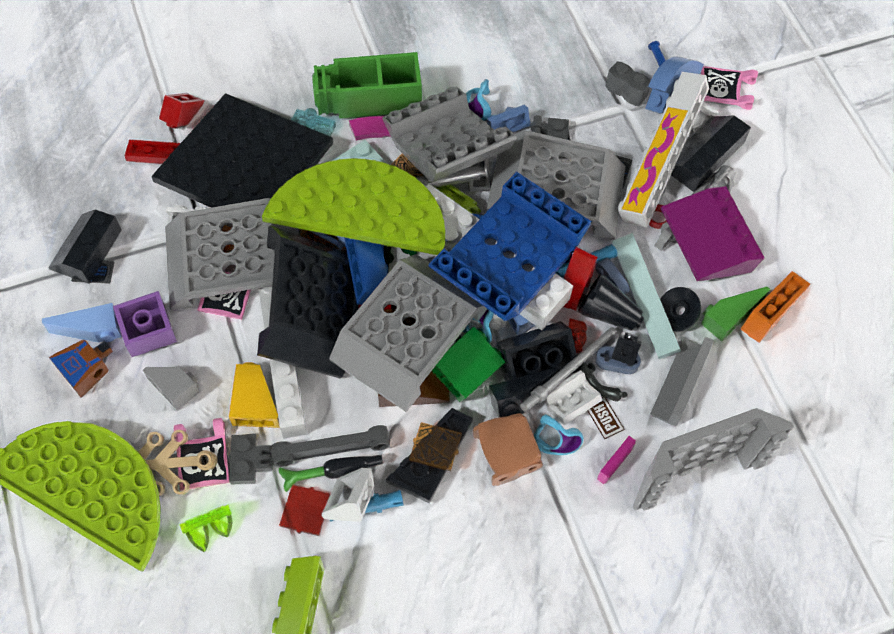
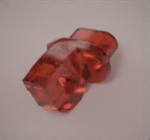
(579, 333)

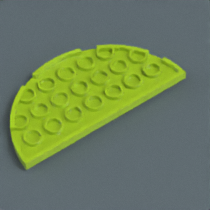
(362, 203)
(89, 484)

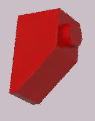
(179, 109)

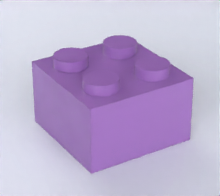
(144, 324)

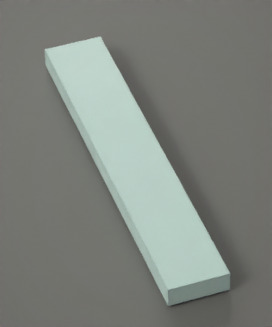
(646, 296)

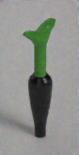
(331, 469)

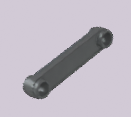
(284, 453)

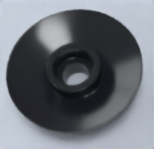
(680, 298)

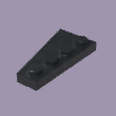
(422, 479)

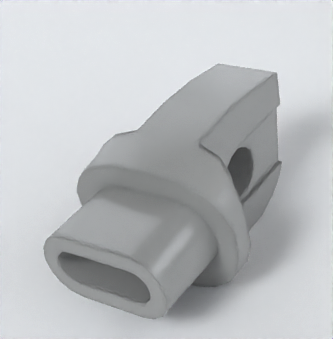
(665, 237)

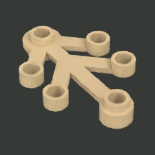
(164, 462)

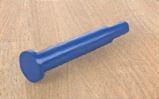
(654, 46)

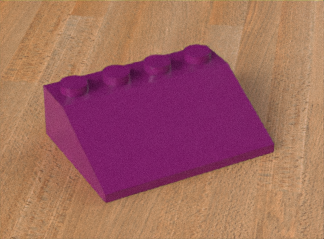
(713, 234)

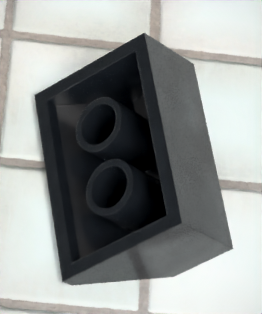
(86, 246)
(538, 350)

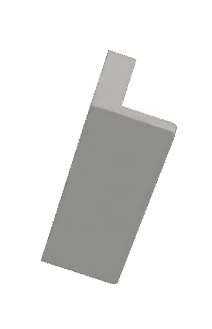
(681, 380)

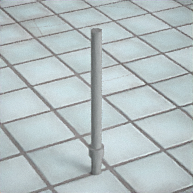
(541, 392)

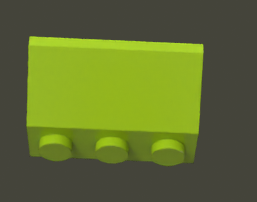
(300, 596)

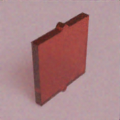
(304, 510)

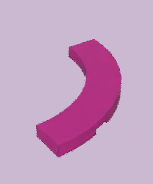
(368, 127)

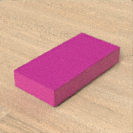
(616, 460)

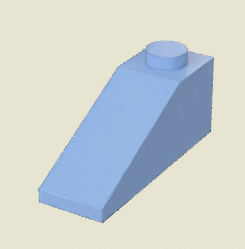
(89, 324)

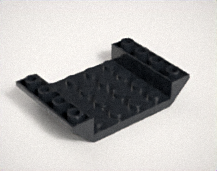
(308, 302)

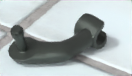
(608, 392)

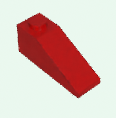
(579, 275)

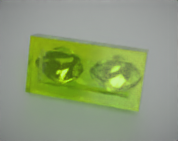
(197, 528)

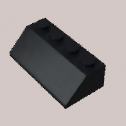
(709, 150)

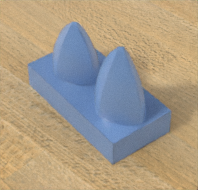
(512, 118)

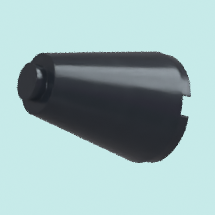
(610, 305)

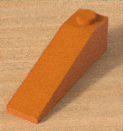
(774, 307)

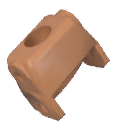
(508, 447)

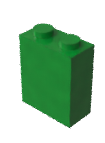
(468, 364)

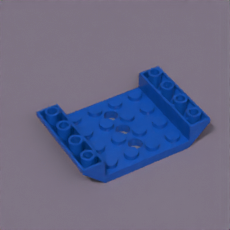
(522, 221)

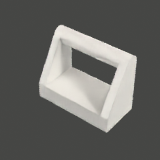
(354, 508)

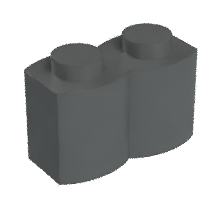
(627, 83)

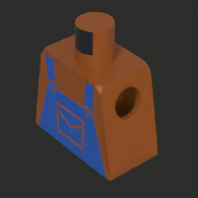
(82, 364)

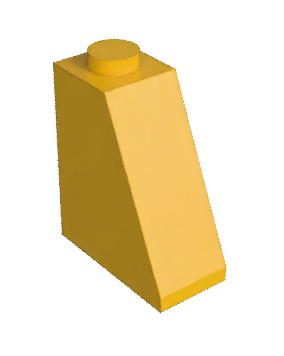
(251, 399)

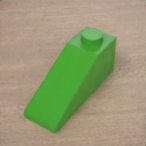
(731, 311)

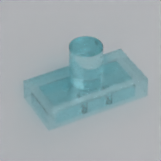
(310, 119)

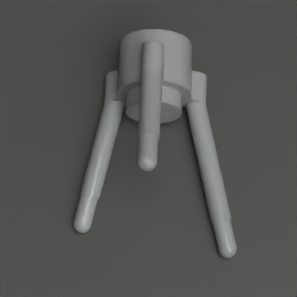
(722, 178)

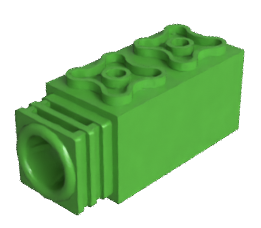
(367, 85)

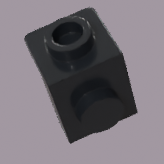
(626, 348)

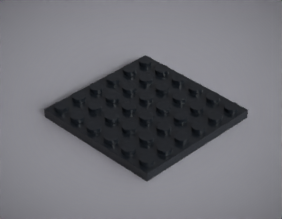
(240, 155)

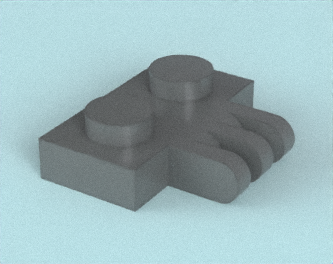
(248, 459)

